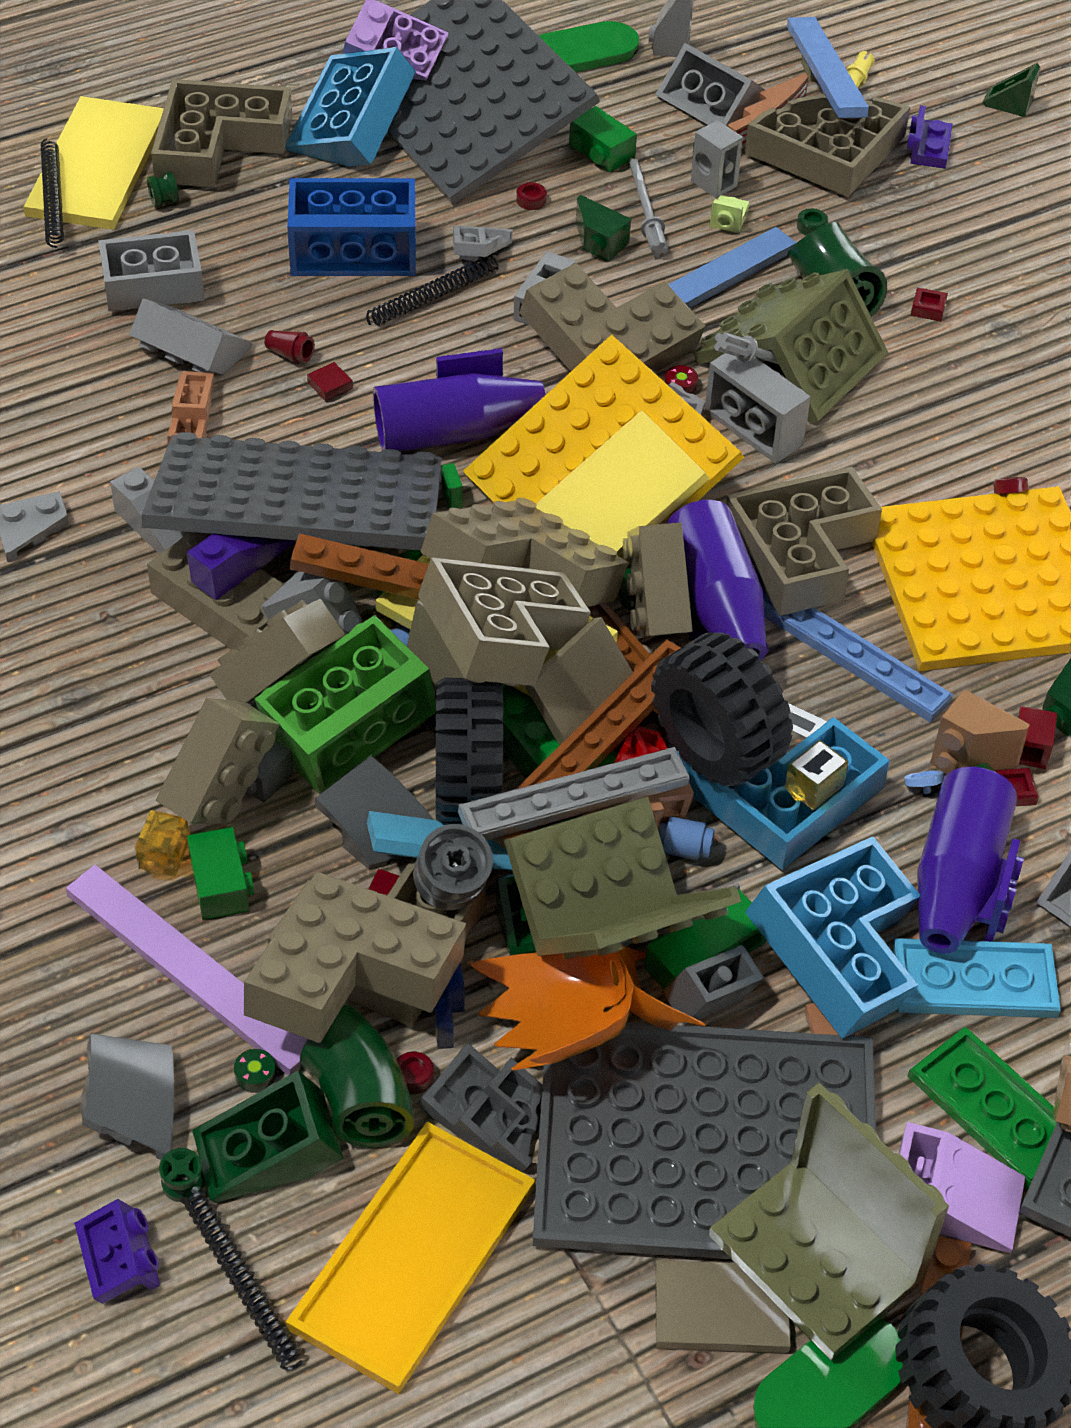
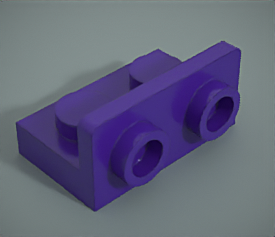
(929, 141)
(116, 1250)

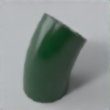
(831, 251)
(360, 1082)

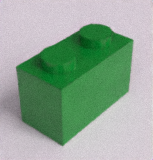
(603, 139)
(219, 874)

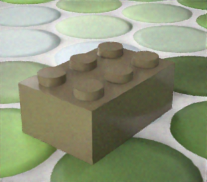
(658, 580)
(276, 650)
(217, 762)

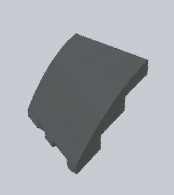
(365, 790)
(130, 1091)
(486, 1105)

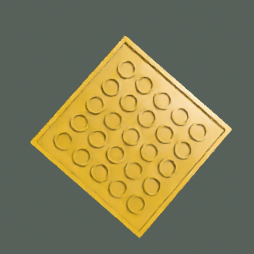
(582, 416)
(980, 576)

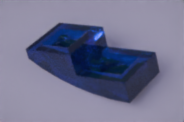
(450, 1002)

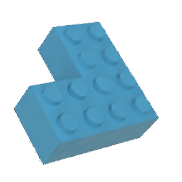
(776, 821)
(828, 929)

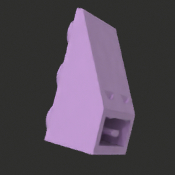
(385, 27)
(979, 1189)

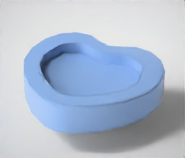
(924, 779)

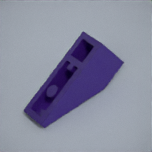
(229, 559)

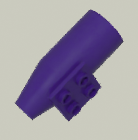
(458, 406)
(720, 576)
(963, 861)

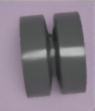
(456, 847)

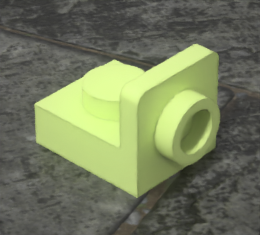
(728, 213)

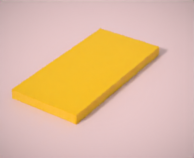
(411, 1257)

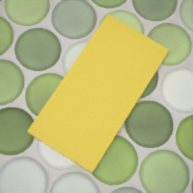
(99, 161)
(625, 484)

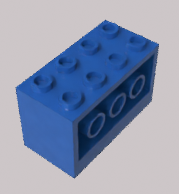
(351, 222)

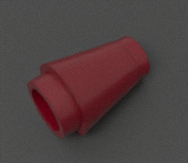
(290, 344)

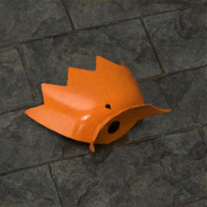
(565, 1002)

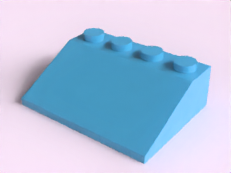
(352, 106)

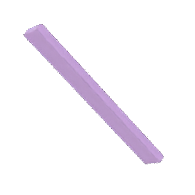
(181, 963)

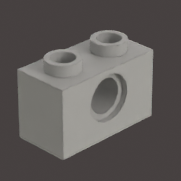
(716, 158)

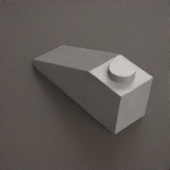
(672, 28)
(129, 499)

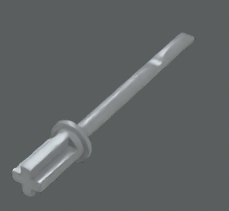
(652, 226)
(743, 348)

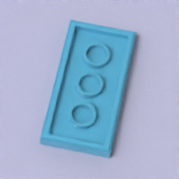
(406, 834)
(981, 979)

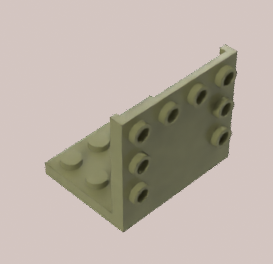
(815, 333)
(603, 883)
(836, 1228)

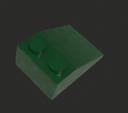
(268, 1140)

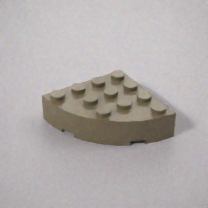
(824, 148)

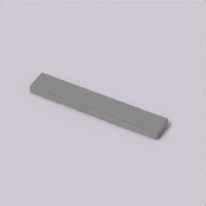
(575, 794)

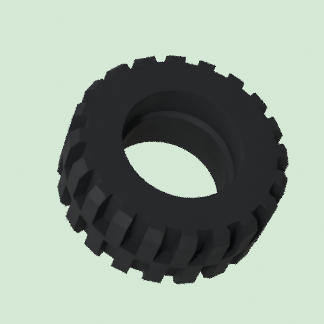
(722, 709)
(467, 744)
(1016, 1320)

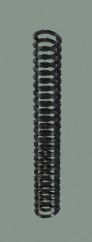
(52, 188)
(424, 293)
(281, 1337)

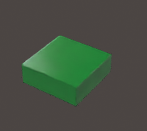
(451, 486)

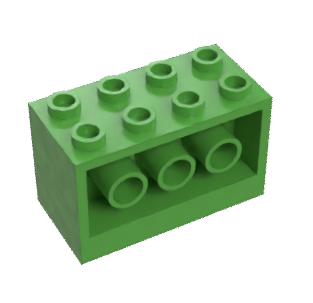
(349, 703)

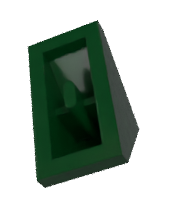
(1014, 93)
(512, 917)

